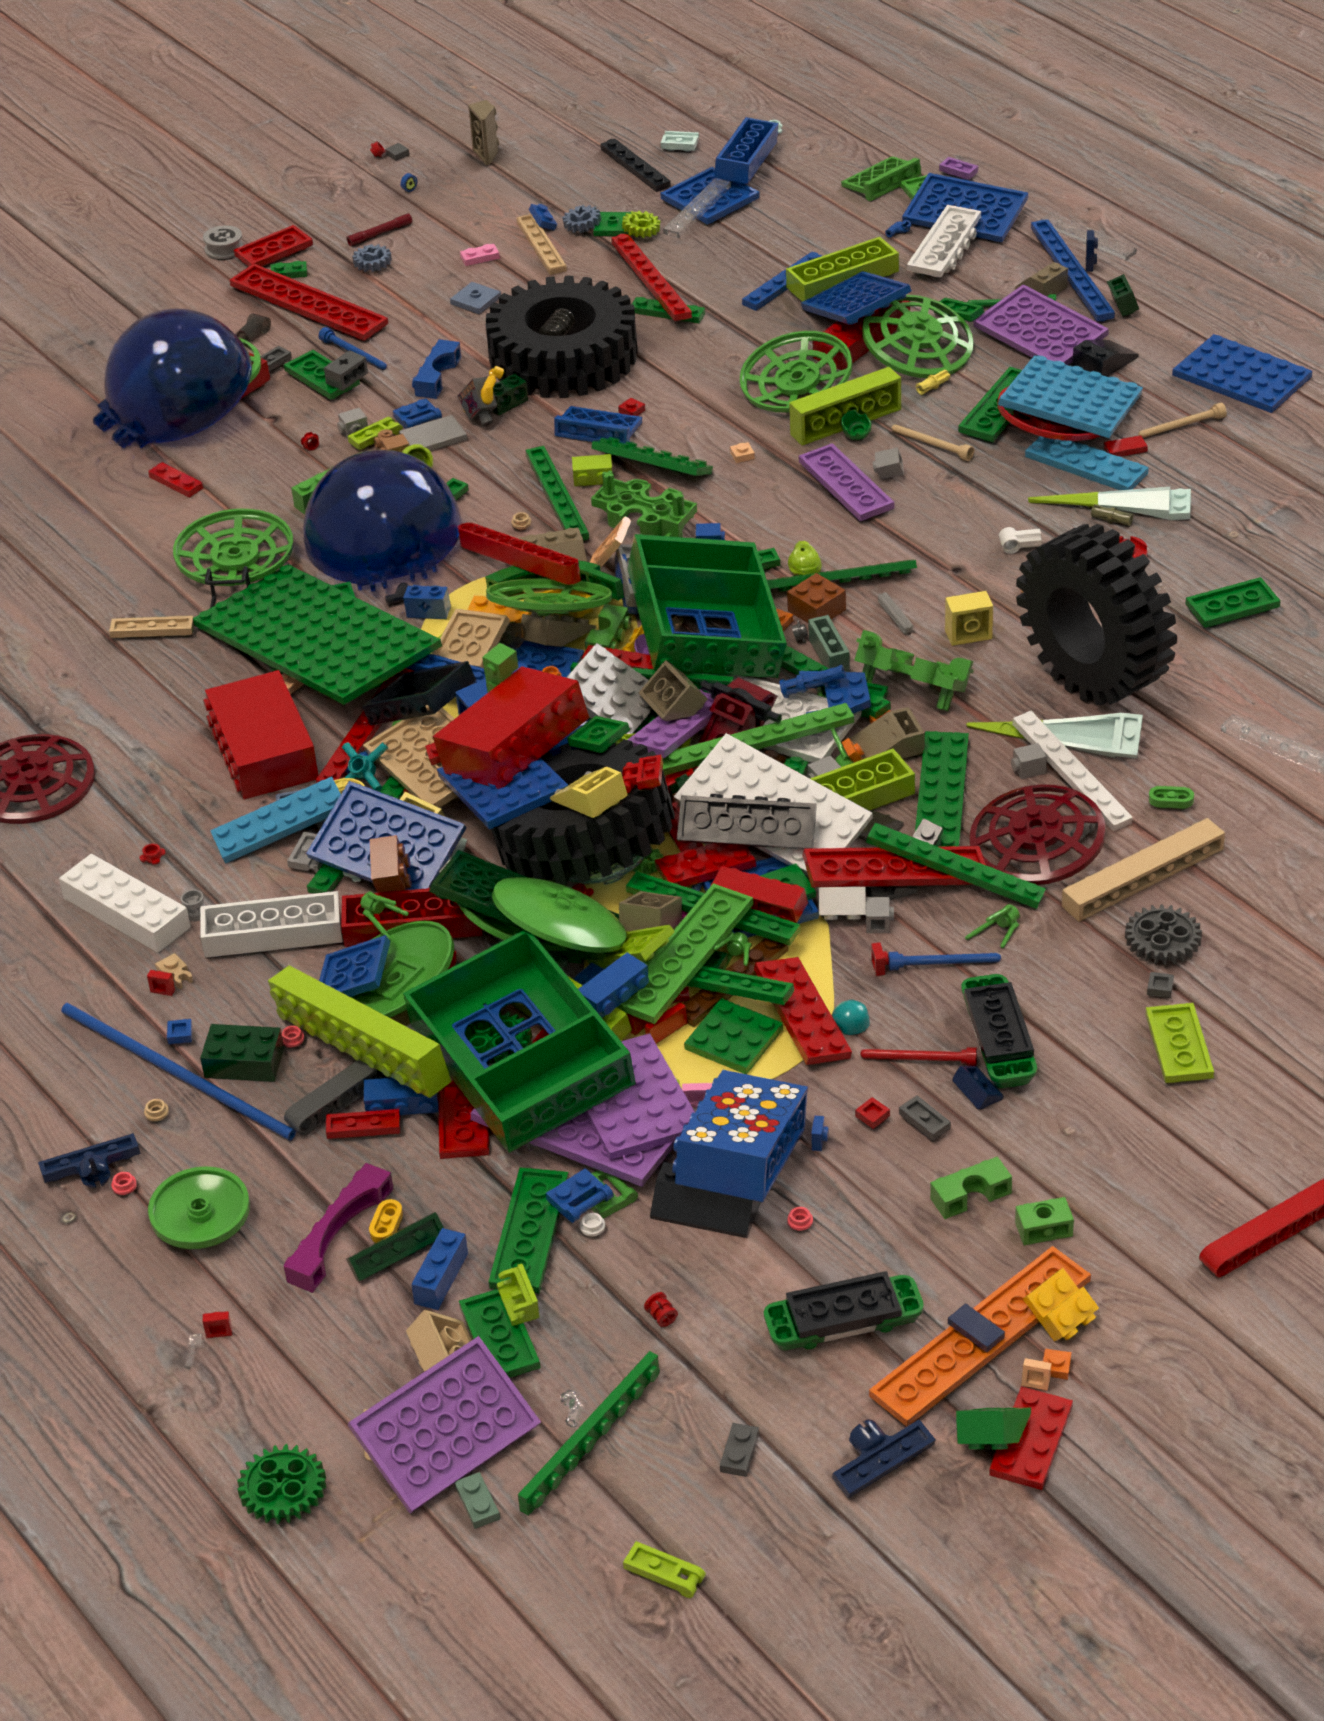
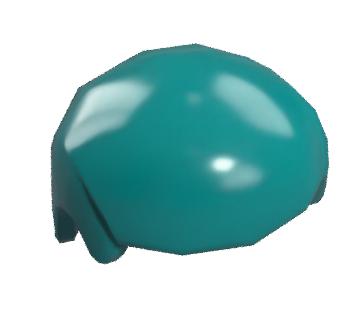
(851, 1017)

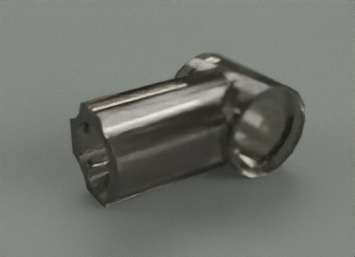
(255, 324)

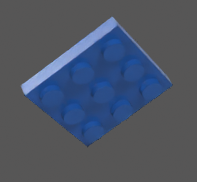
(356, 967)

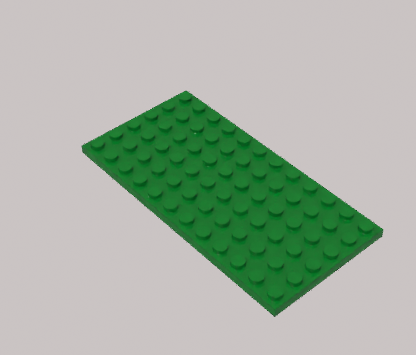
(317, 633)

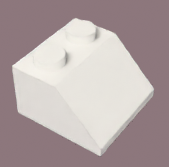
(842, 901)

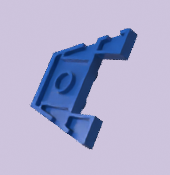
(849, 690)

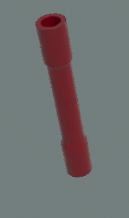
(377, 230)

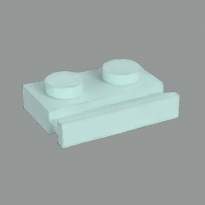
(680, 141)

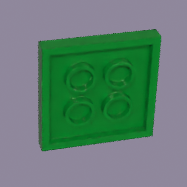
(733, 1036)

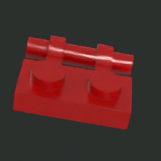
(643, 774)

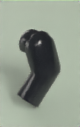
(398, 596)

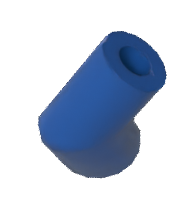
(898, 227)

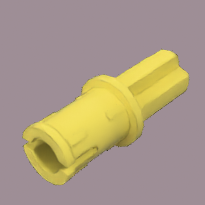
(932, 382)

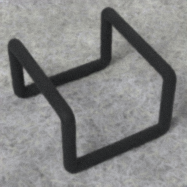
(209, 581)

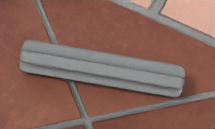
(895, 613)

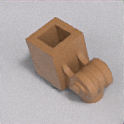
(386, 441)

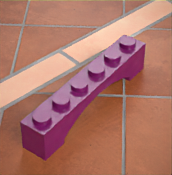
(367, 1188)

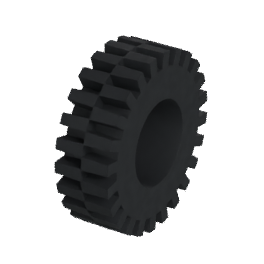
(593, 351)
(1098, 570)
(568, 843)

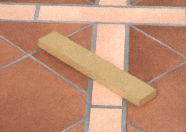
(541, 244)

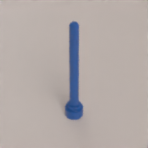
(328, 336)
(898, 960)

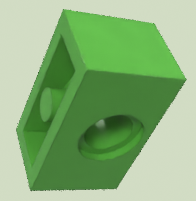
(1044, 1221)

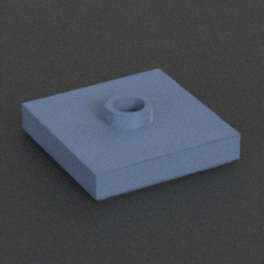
(475, 297)

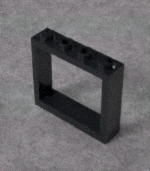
(399, 703)

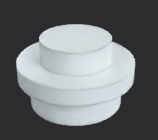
(592, 1224)

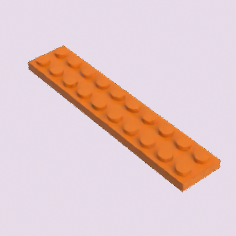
(954, 1358)

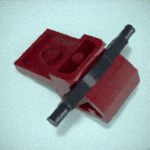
(738, 708)

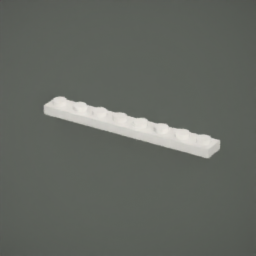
(1072, 769)

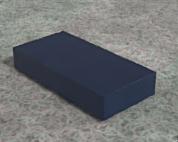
(976, 1327)

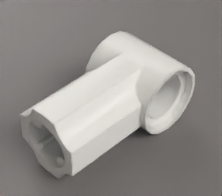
(1014, 540)

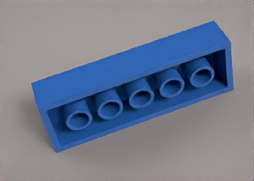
(746, 150)

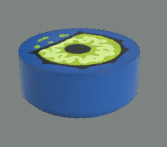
(408, 182)

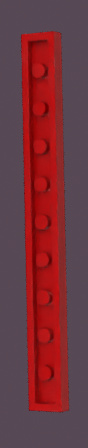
(651, 277)
(357, 736)

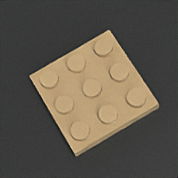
(471, 636)

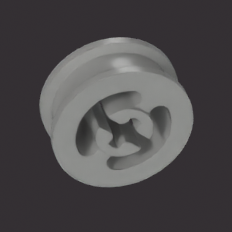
(222, 241)

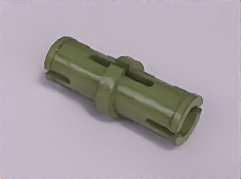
(1112, 515)

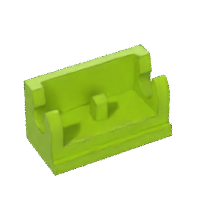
(518, 1296)

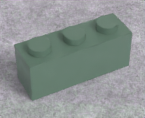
(828, 643)

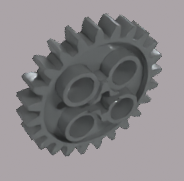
(1163, 934)

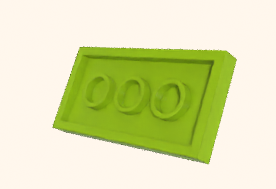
(639, 944)
(1179, 1043)

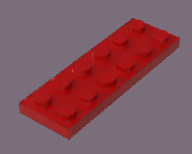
(806, 1013)

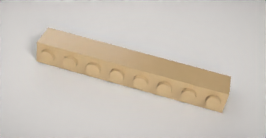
(1143, 869)

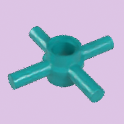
(363, 766)

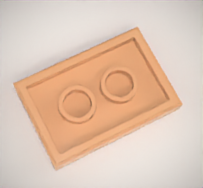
(611, 543)

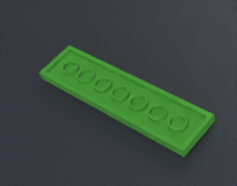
(687, 951)

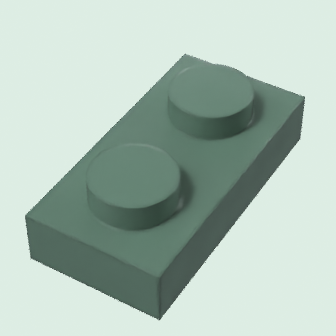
(477, 1500)

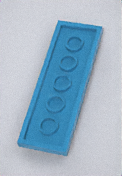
(1087, 462)
(276, 820)

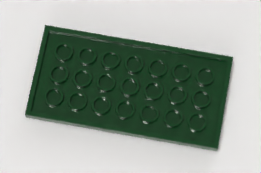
(471, 883)

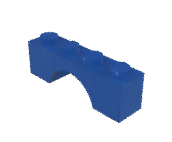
(428, 380)

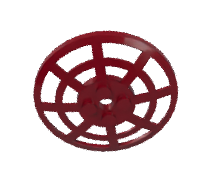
(38, 773)
(1040, 837)

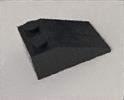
(1102, 356)

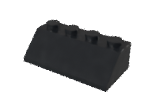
(701, 1207)

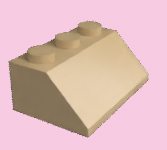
(436, 1337)

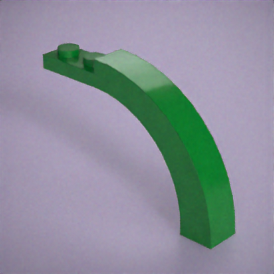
(588, 571)

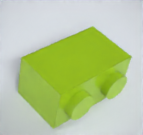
(589, 469)

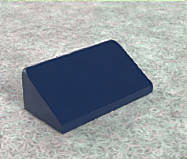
(976, 1086)

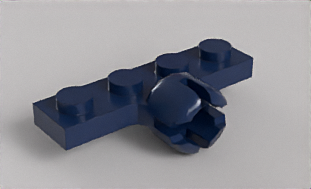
(91, 1161)
(880, 1454)

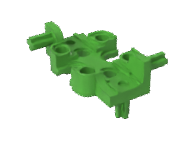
(660, 515)
(949, 677)

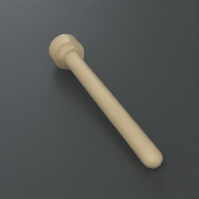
(1217, 411)
(964, 451)

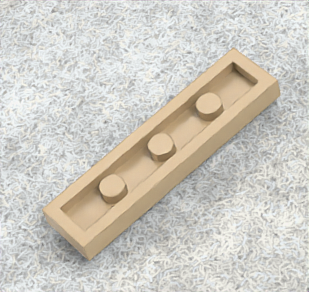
(151, 626)

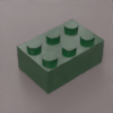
(242, 1052)

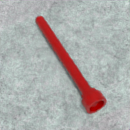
(967, 1056)

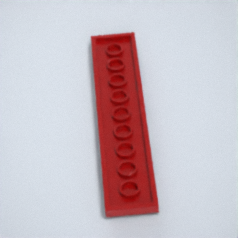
(309, 302)

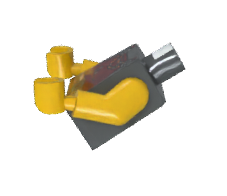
(479, 398)

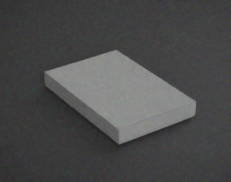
(435, 433)

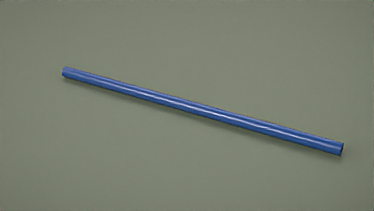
(179, 1072)

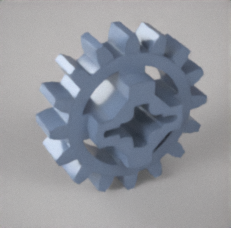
(581, 218)
(372, 258)

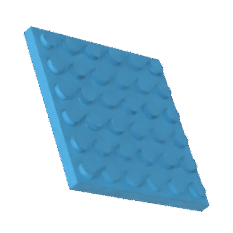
(1071, 396)

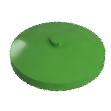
(199, 1207)

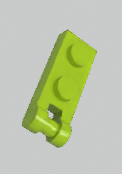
(366, 436)
(664, 1569)

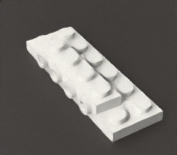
(945, 242)

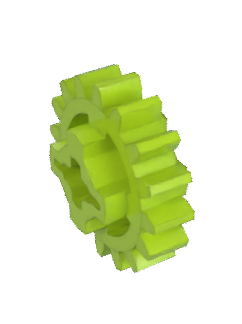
(641, 224)

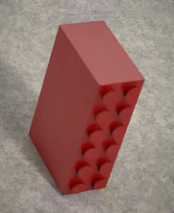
(511, 727)
(260, 735)

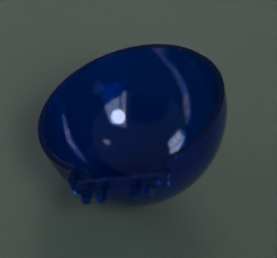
(172, 377)
(380, 519)

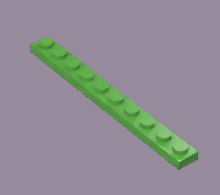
(763, 736)

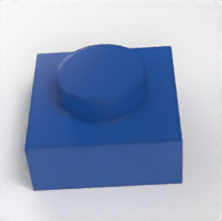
(179, 1031)
(819, 1133)

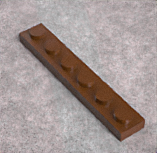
(704, 1000)

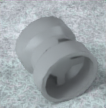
(193, 901)

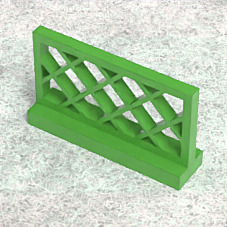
(883, 177)

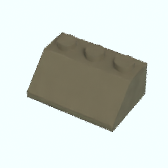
(483, 130)
(564, 541)
(672, 693)

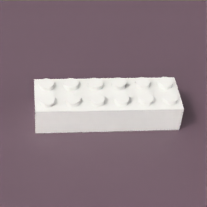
(124, 903)
(271, 924)

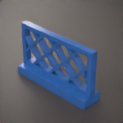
(591, 428)

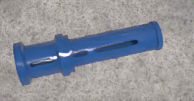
(802, 681)

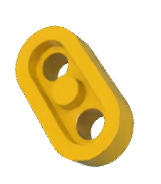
(383, 1224)

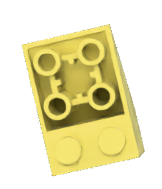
(593, 792)

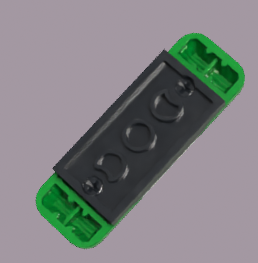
(1000, 1030)
(843, 1310)

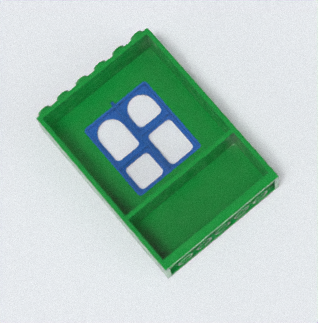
(706, 581)
(538, 1084)

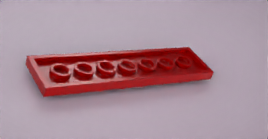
(877, 867)

